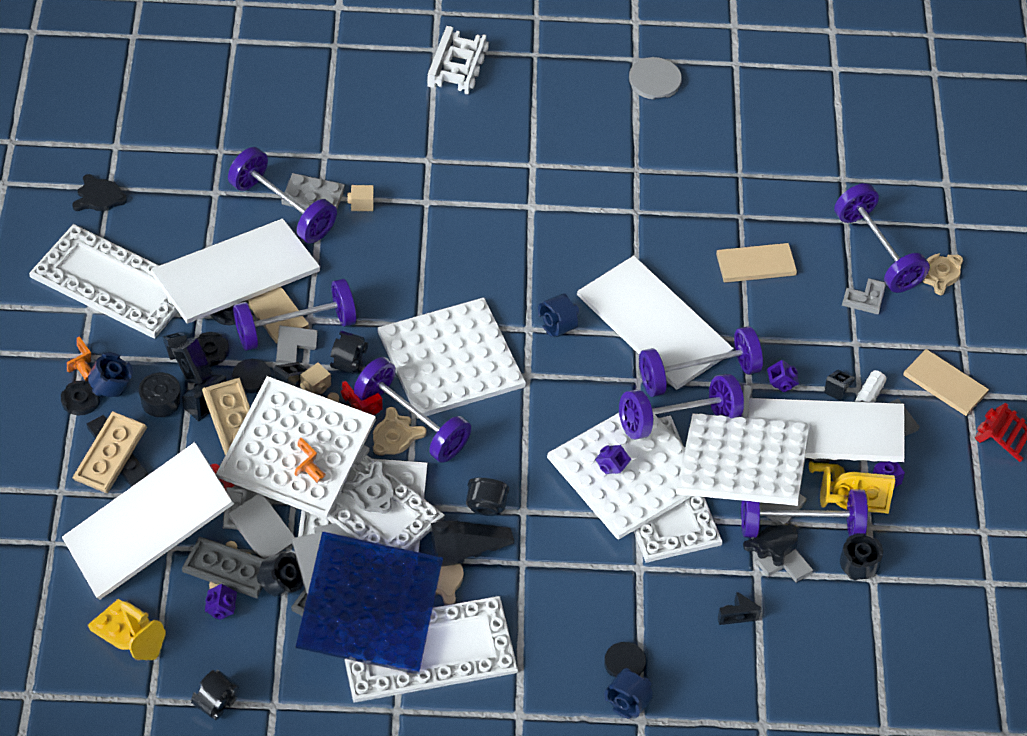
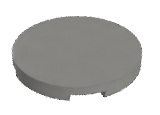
(655, 78)

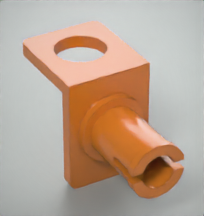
(81, 362)
(308, 465)

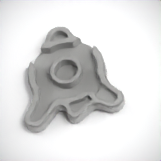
(372, 490)

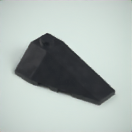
(461, 540)

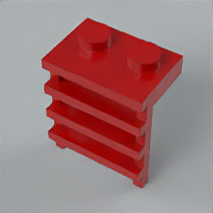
(996, 425)

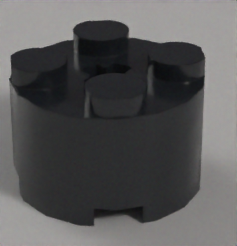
(348, 352)
(861, 556)
(280, 574)
(215, 694)

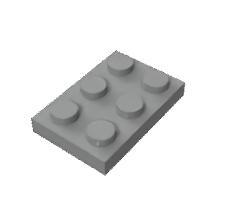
(307, 190)

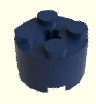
(558, 315)
(110, 375)
(629, 694)

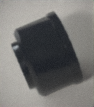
(160, 394)
(486, 496)

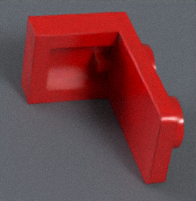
(370, 405)

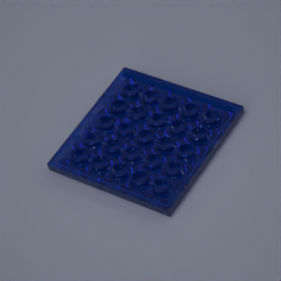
(369, 603)

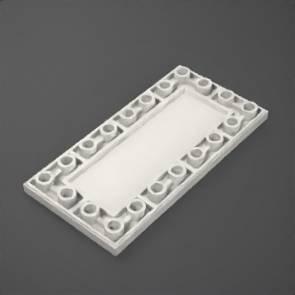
(234, 270)
(106, 280)
(653, 317)
(841, 428)
(147, 520)
(400, 528)
(680, 529)
(461, 646)

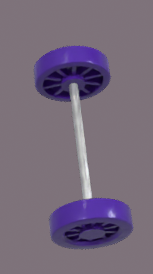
(249, 170)
(905, 271)
(342, 302)
(746, 349)
(637, 413)
(449, 438)
(856, 514)

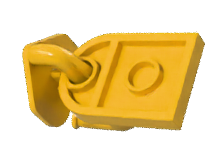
(877, 487)
(129, 629)

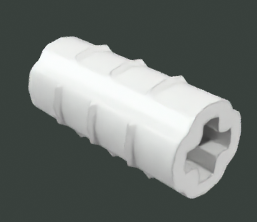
(872, 387)

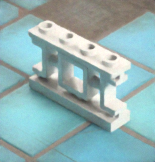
(444, 56)

